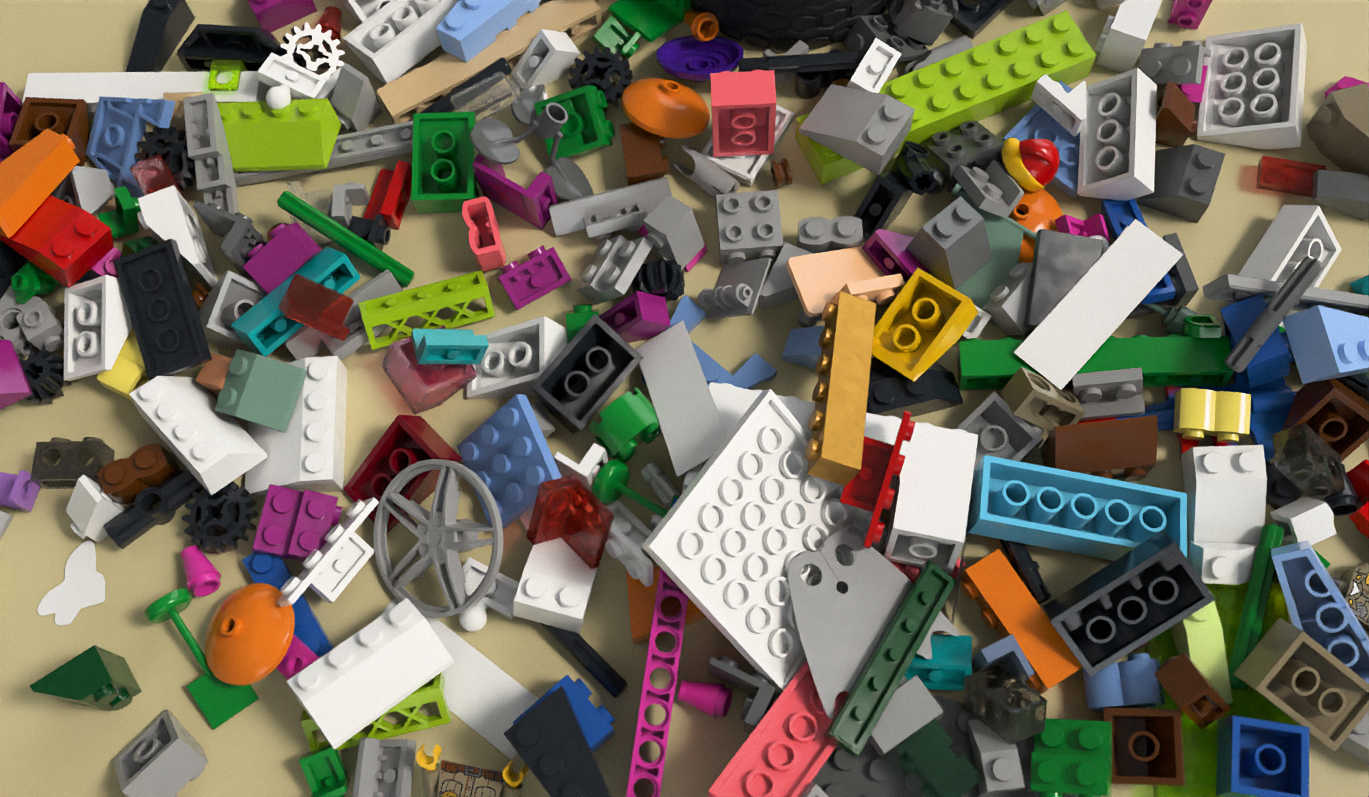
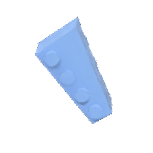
(475, 23)
(1328, 343)
(1320, 607)

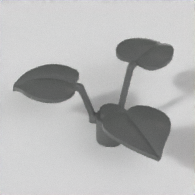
(496, 143)

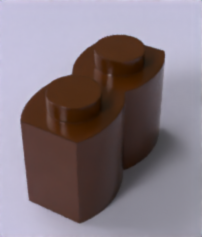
(143, 469)

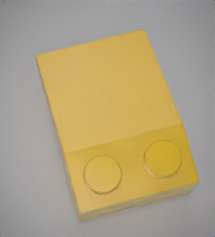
(921, 325)

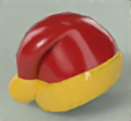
(1031, 161)

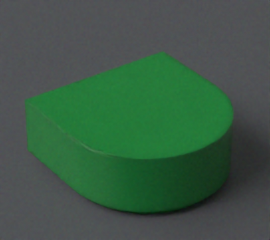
(1202, 326)

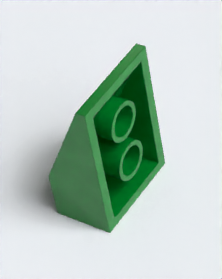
(443, 162)

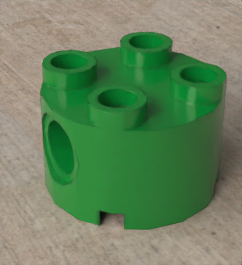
(626, 425)

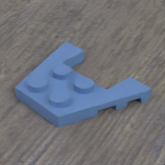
(118, 129)
(749, 375)

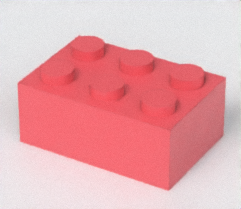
(743, 113)

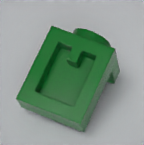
(31, 281)

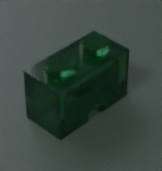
(935, 764)

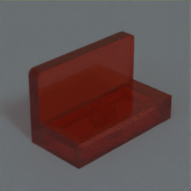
(316, 306)

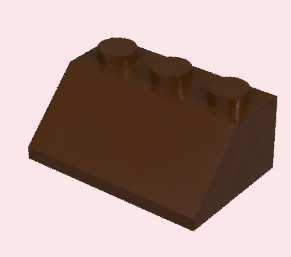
(1104, 448)

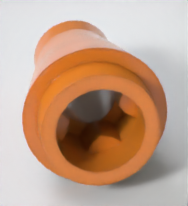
(702, 25)

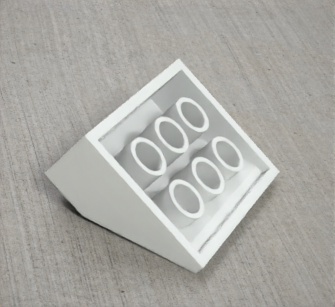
(1254, 88)
(314, 444)

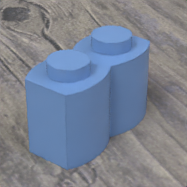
(1125, 685)

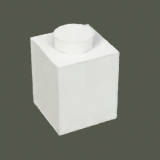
(1305, 521)

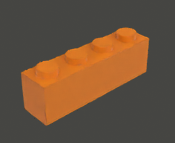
(1013, 610)

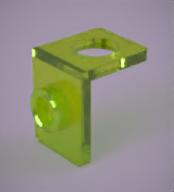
(220, 66)

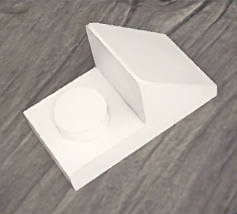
(1064, 107)

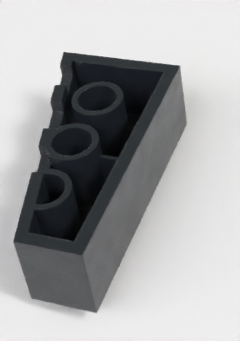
(557, 749)

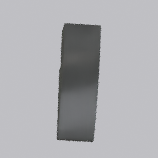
(1342, 191)

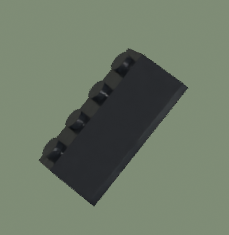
(1128, 603)

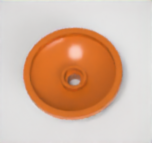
(665, 107)
(1040, 212)
(248, 635)

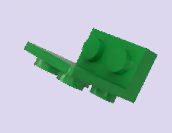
(650, 17)

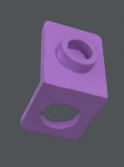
(18, 490)

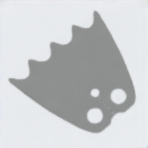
(844, 628)

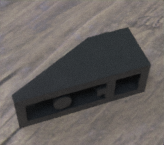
(158, 34)

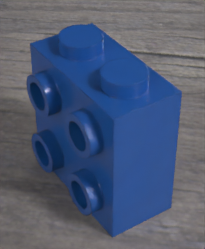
(594, 721)

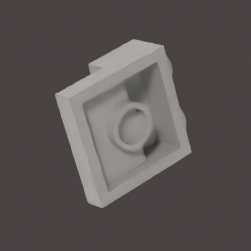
(613, 268)
(1001, 432)

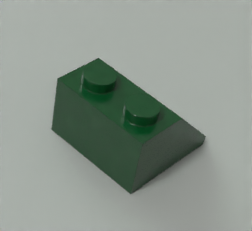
(91, 680)

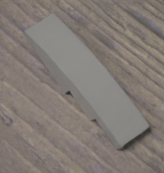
(210, 151)

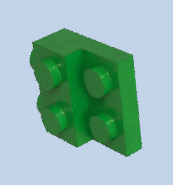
(586, 123)
(1072, 759)

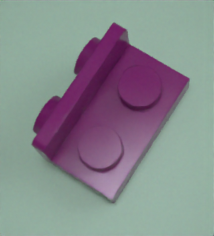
(534, 277)

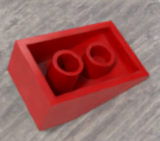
(62, 240)

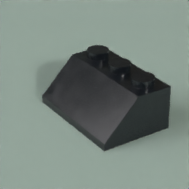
(585, 374)

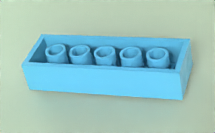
(1071, 509)

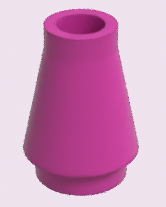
(200, 573)
(707, 697)

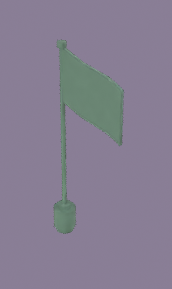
(1005, 245)

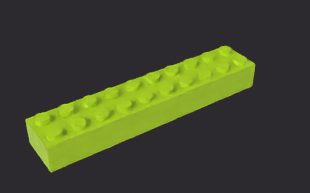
(973, 85)

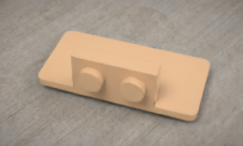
(848, 270)

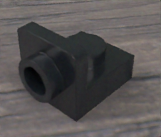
(373, 231)
(1279, 489)

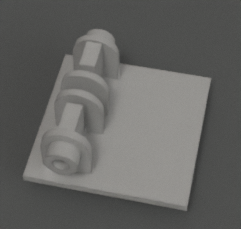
(736, 289)

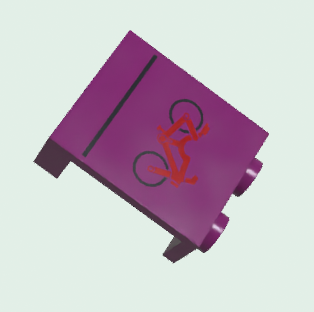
(528, 204)

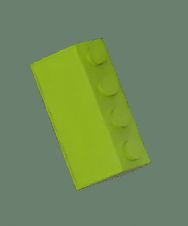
(280, 139)

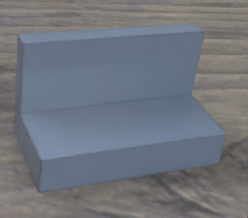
(1008, 654)

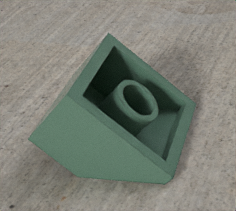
(260, 390)

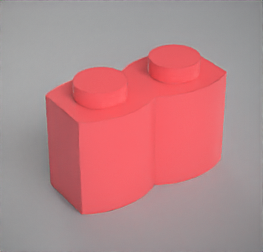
(484, 233)

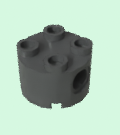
(922, 18)

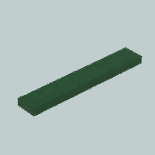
(890, 659)

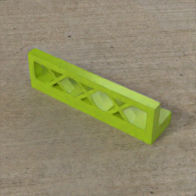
(426, 299)
(428, 693)

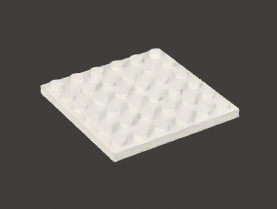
(742, 526)

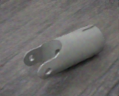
(941, 52)
(708, 175)

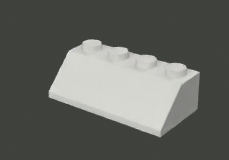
(398, 36)
(1118, 138)
(1291, 237)
(202, 439)
(370, 672)

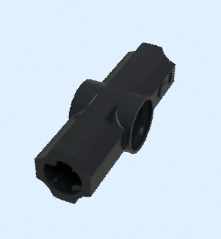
(138, 517)

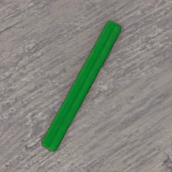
(344, 237)
(1255, 601)

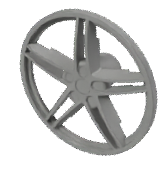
(439, 537)

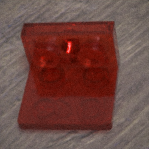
(575, 514)

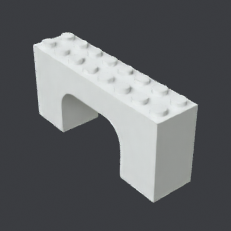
(929, 494)

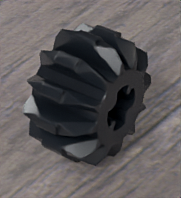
(660, 279)
(44, 376)

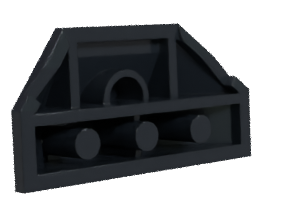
(227, 43)
(893, 393)

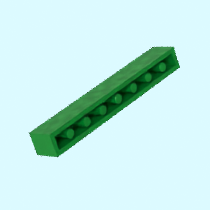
(1163, 360)

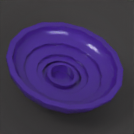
(695, 59)

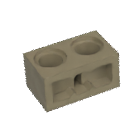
(1041, 401)

